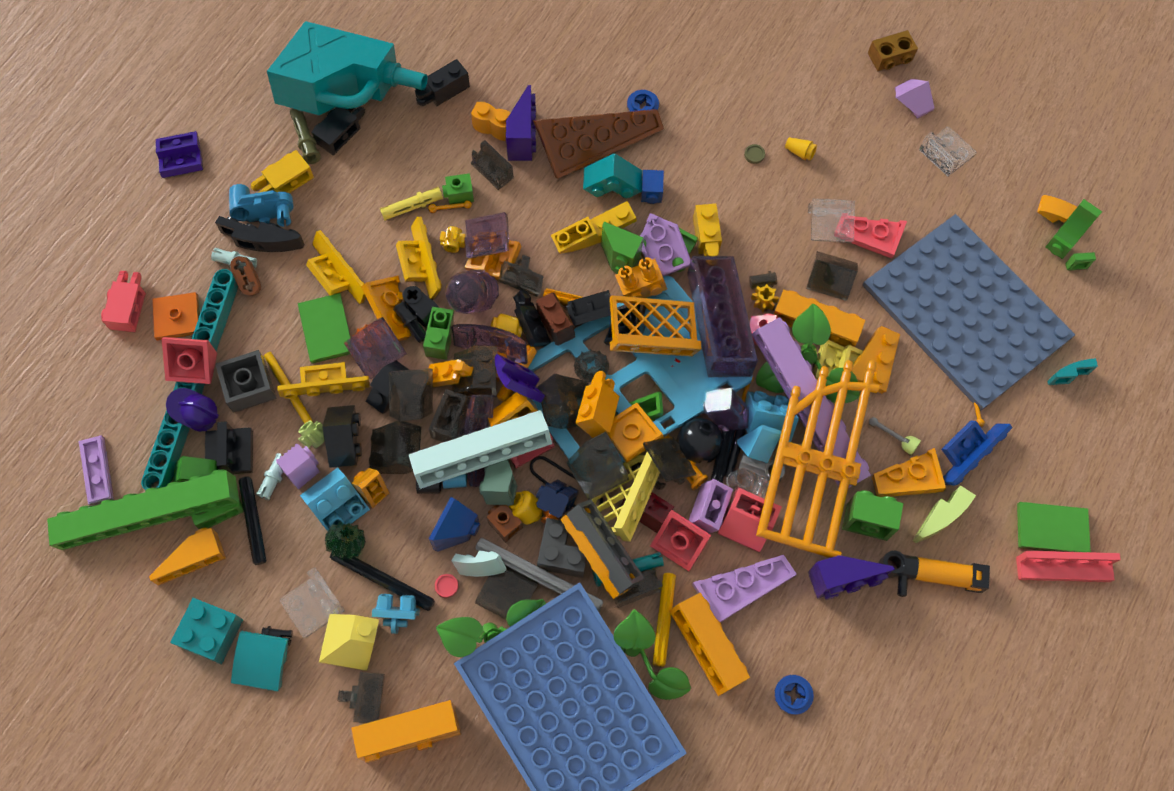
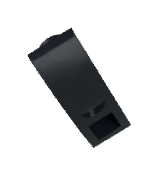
(263, 239)

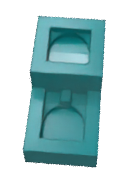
(1071, 371)

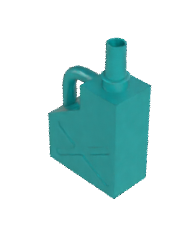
(336, 69)

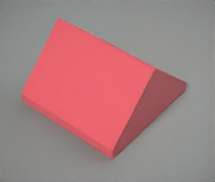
(188, 360)
(680, 540)

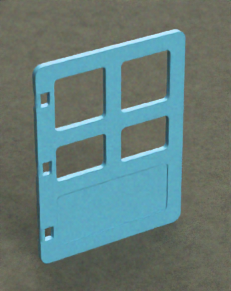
(683, 384)

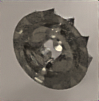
(581, 367)

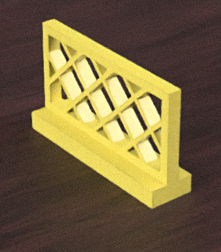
(636, 497)

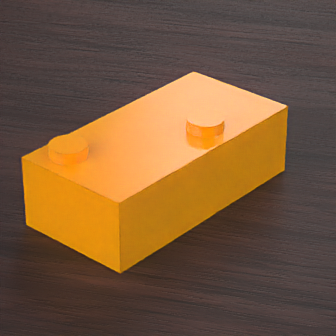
(406, 731)

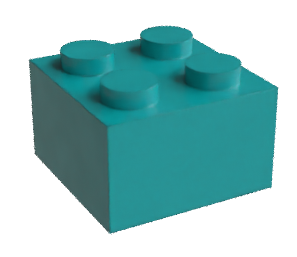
(207, 631)

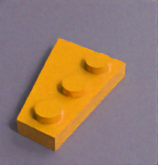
(383, 297)

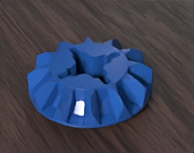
(639, 97)
(802, 688)

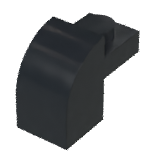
(379, 393)

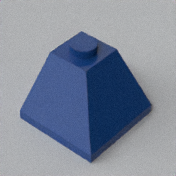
(454, 526)

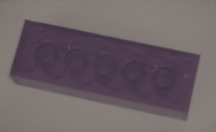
(721, 317)

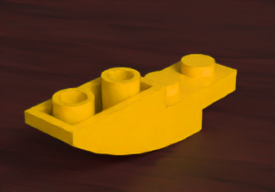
(589, 231)

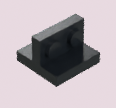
(230, 448)

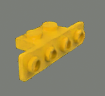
(417, 259)
(333, 270)
(323, 379)

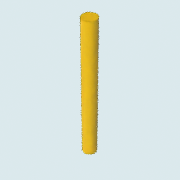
(298, 405)

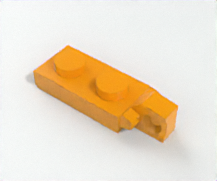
(449, 372)

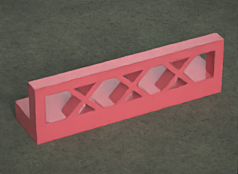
(1066, 566)

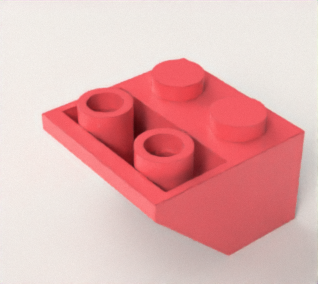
(743, 518)

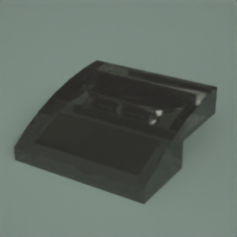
(505, 590)

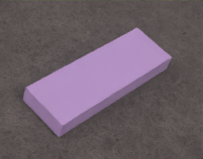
(96, 470)

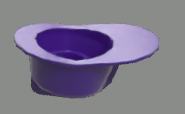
(192, 409)

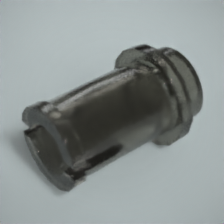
(763, 279)

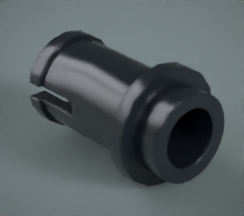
(278, 633)

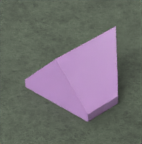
(916, 96)

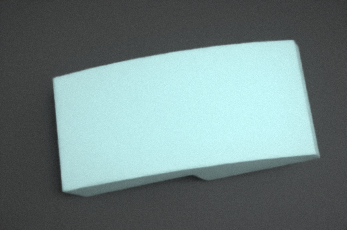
(482, 565)

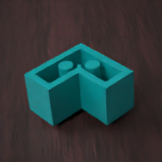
(614, 175)

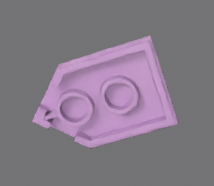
(664, 244)

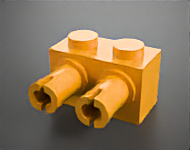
(641, 280)

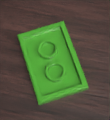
(325, 327)
(1053, 527)

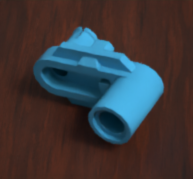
(260, 205)

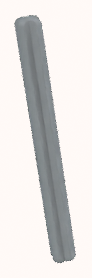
(531, 570)

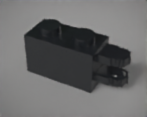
(444, 84)
(337, 128)

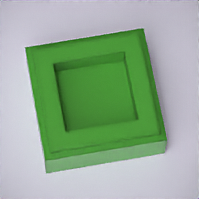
(1080, 261)

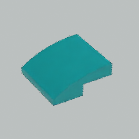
(259, 660)

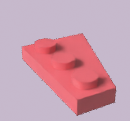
(878, 235)

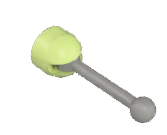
(909, 443)

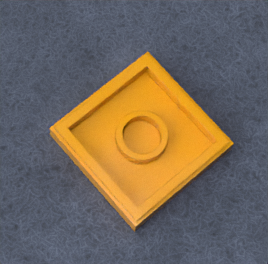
(631, 430)

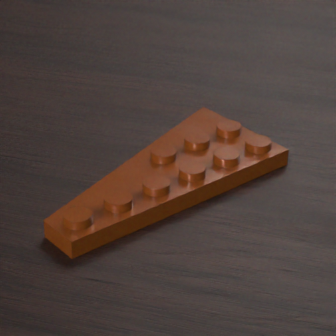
(585, 139)

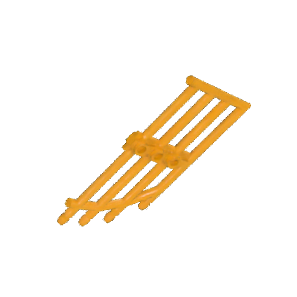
(817, 462)

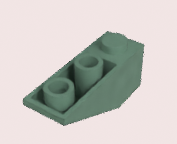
(498, 484)

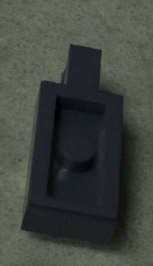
(530, 320)

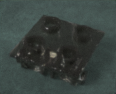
(669, 459)

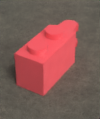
(124, 303)

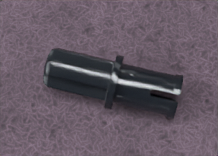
(410, 321)

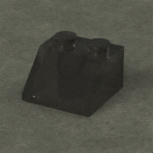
(484, 374)

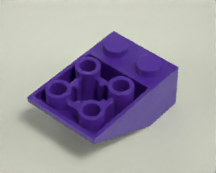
(521, 128)
(846, 573)

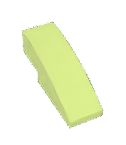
(944, 513)

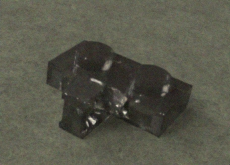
(521, 277)
(365, 697)

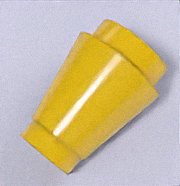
(802, 148)

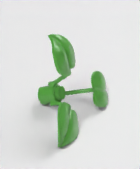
(807, 329)
(462, 633)
(634, 637)

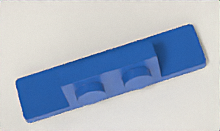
(970, 447)

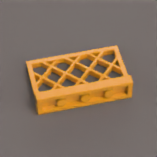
(653, 344)

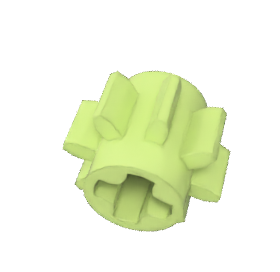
(312, 434)

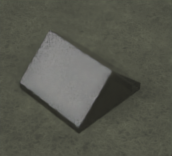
(832, 276)

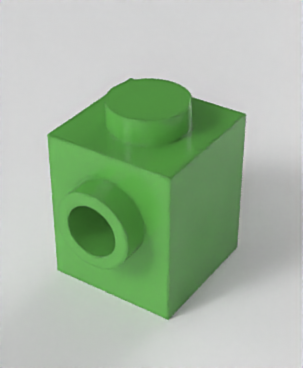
(458, 189)

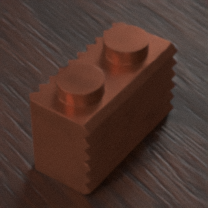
(555, 319)

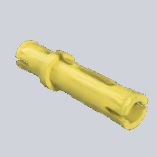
(411, 203)

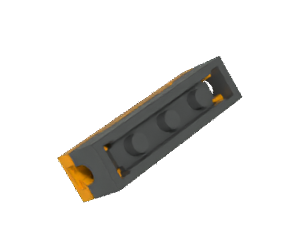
(602, 548)

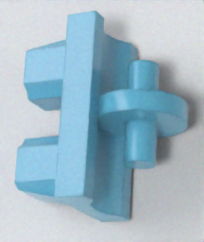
(386, 610)

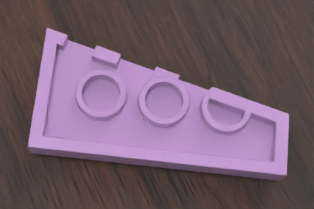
(739, 588)

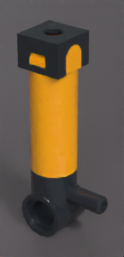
(971, 577)

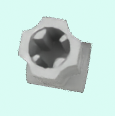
(759, 467)

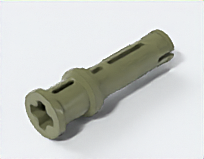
(306, 141)

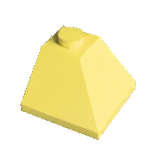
(349, 641)

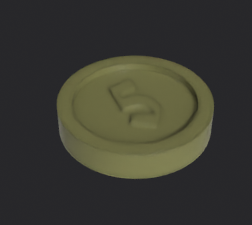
(754, 154)

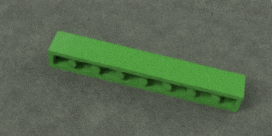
(142, 510)

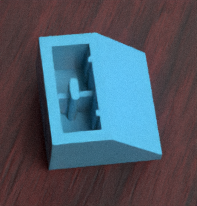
(768, 411)
(335, 500)

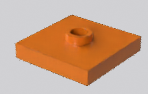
(175, 315)

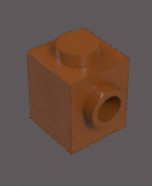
(504, 522)

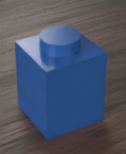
(652, 186)

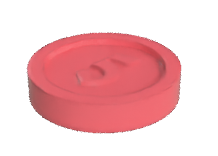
(446, 585)

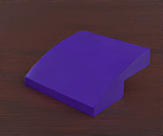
(179, 154)
(518, 378)

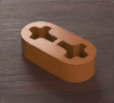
(250, 273)

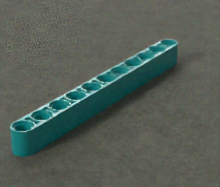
(203, 330)

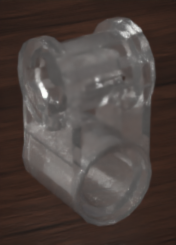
(750, 482)

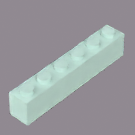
(480, 449)

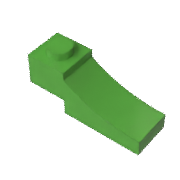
(1073, 229)

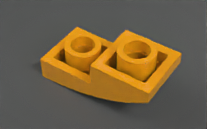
(1055, 209)

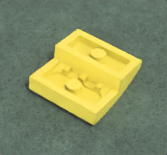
(834, 356)

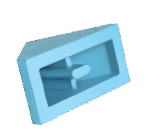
(760, 443)

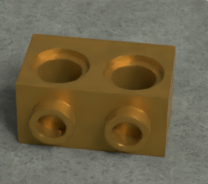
(892, 50)

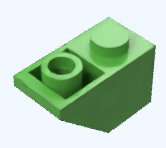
(439, 333)

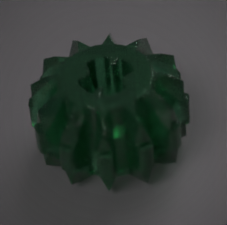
(345, 540)

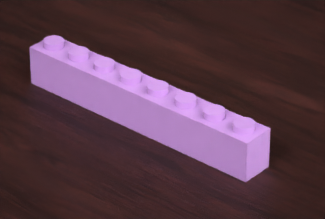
(793, 370)

